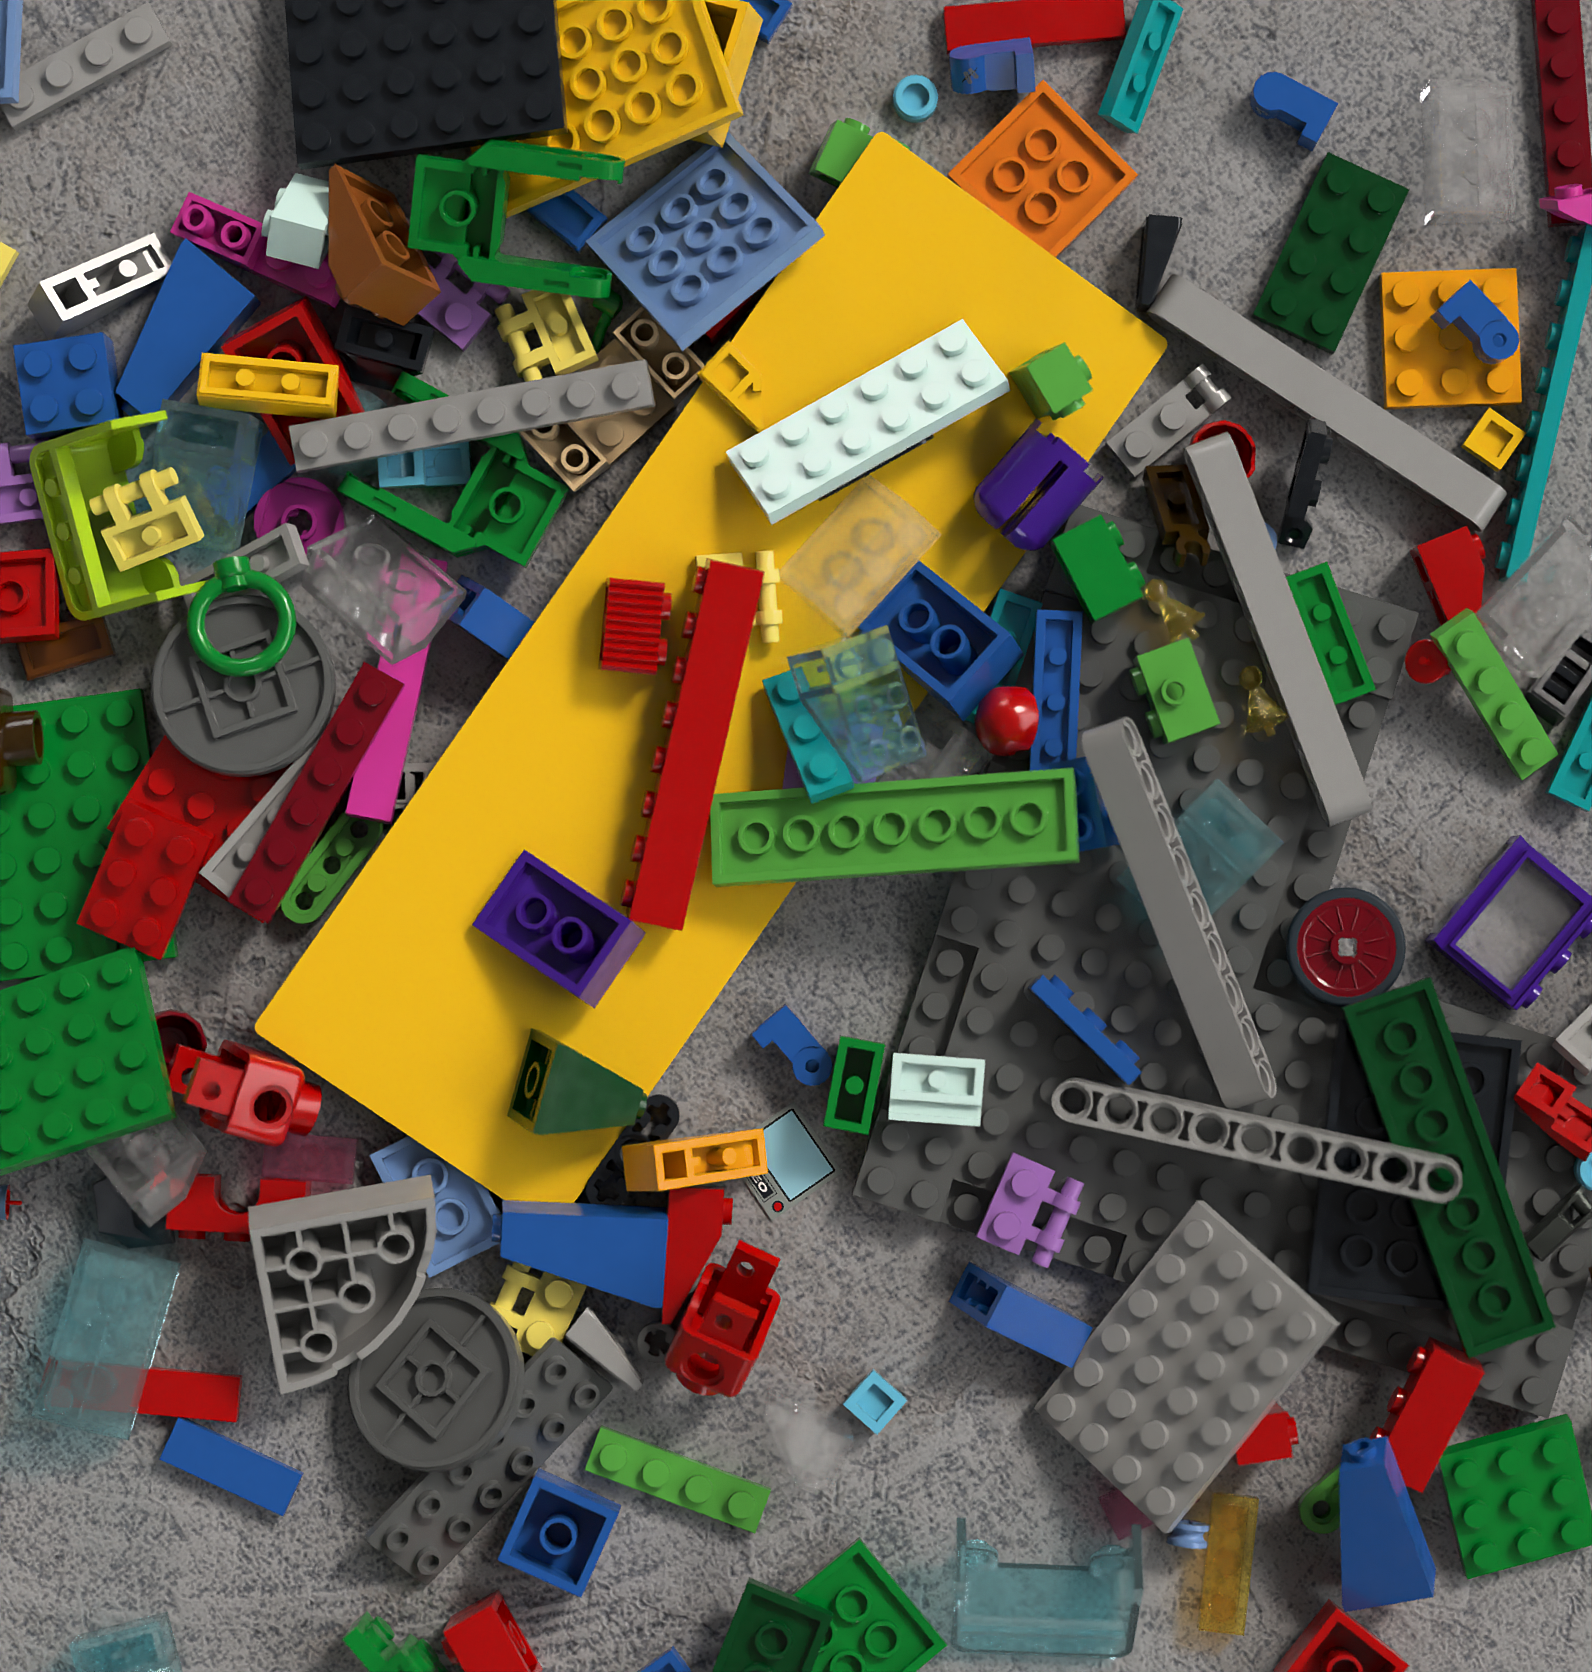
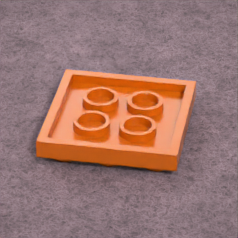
(1044, 171)

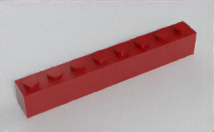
(693, 744)

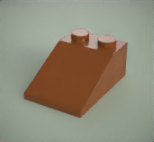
(372, 250)

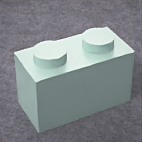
(299, 222)

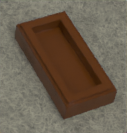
(77, 646)

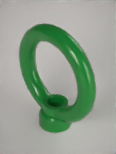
(235, 575)

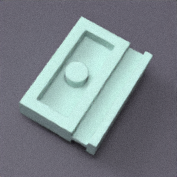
(936, 1089)

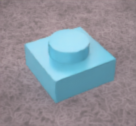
(874, 1401)

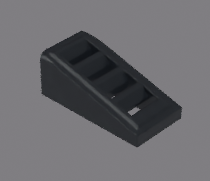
(1156, 246)
(1551, 700)

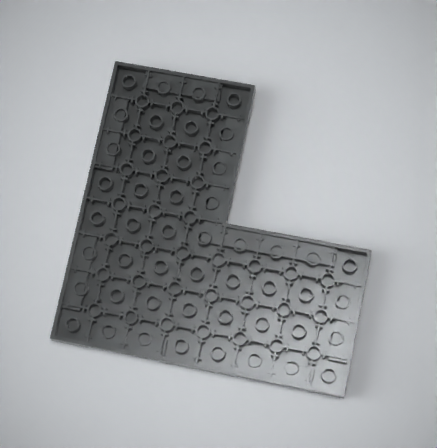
(1097, 938)

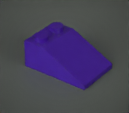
(559, 928)

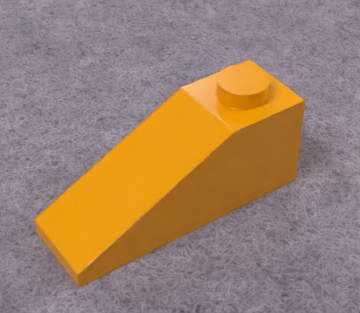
(694, 1160)

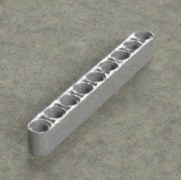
(1321, 396)
(1277, 629)
(1179, 913)
(1279, 1133)

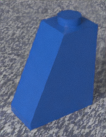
(490, 619)
(1020, 1315)

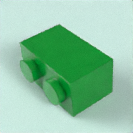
(1097, 568)
(854, 1084)

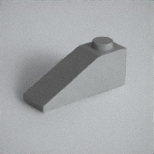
(98, 287)

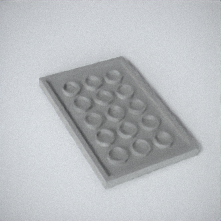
(1185, 1366)

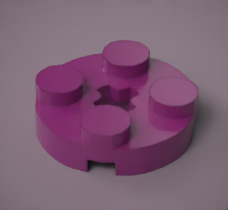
(299, 495)

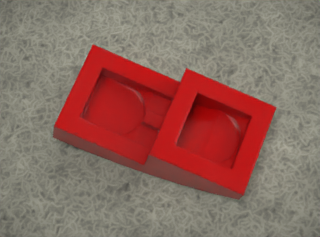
(1551, 1106)

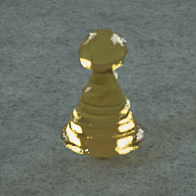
(1177, 616)
(1262, 710)

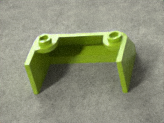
(66, 477)

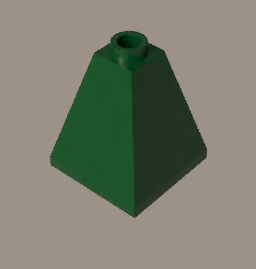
(570, 1092)

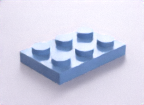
(461, 1204)

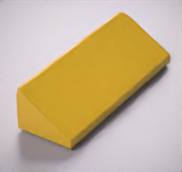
(268, 386)

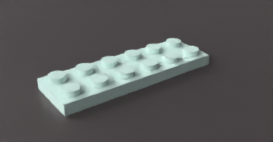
(867, 421)

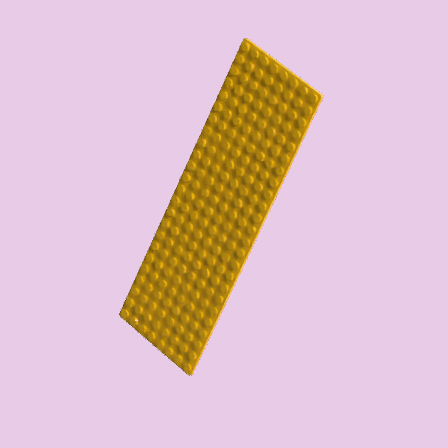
(556, 757)

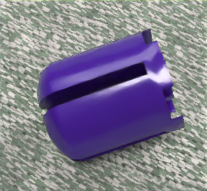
(1020, 474)

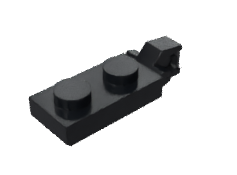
(1304, 487)

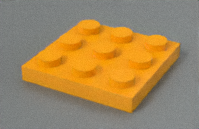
(1437, 365)

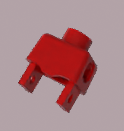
(232, 1081)
(716, 1351)

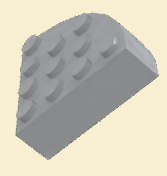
(340, 1272)

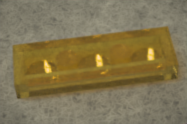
(1228, 1563)

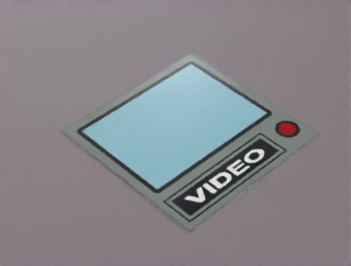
(795, 1162)

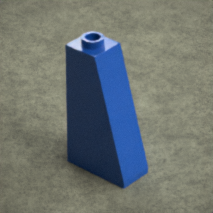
(190, 317)
(592, 1244)
(1380, 1533)

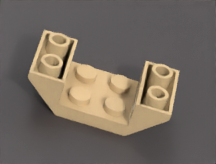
(591, 446)

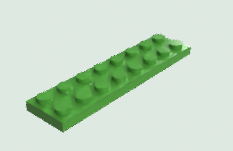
(895, 828)

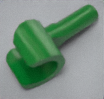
(610, 308)

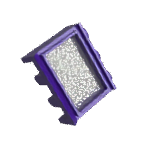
(1515, 925)

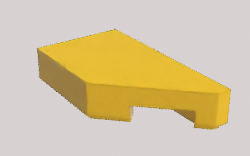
(736, 383)

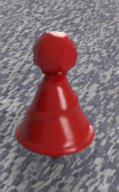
(1426, 662)

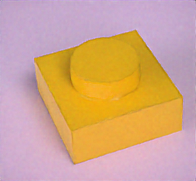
(1493, 439)

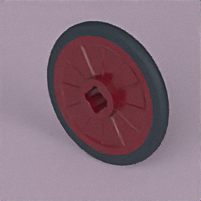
(1314, 946)

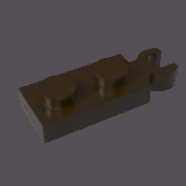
(1178, 511)

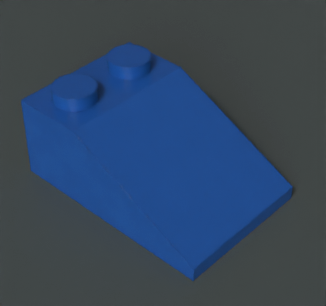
(944, 640)

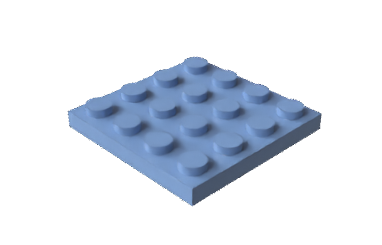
(704, 239)

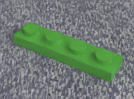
(1494, 694)
(678, 1479)

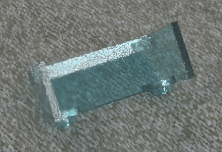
(1045, 1606)

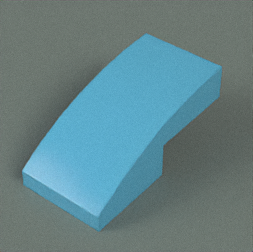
(427, 468)

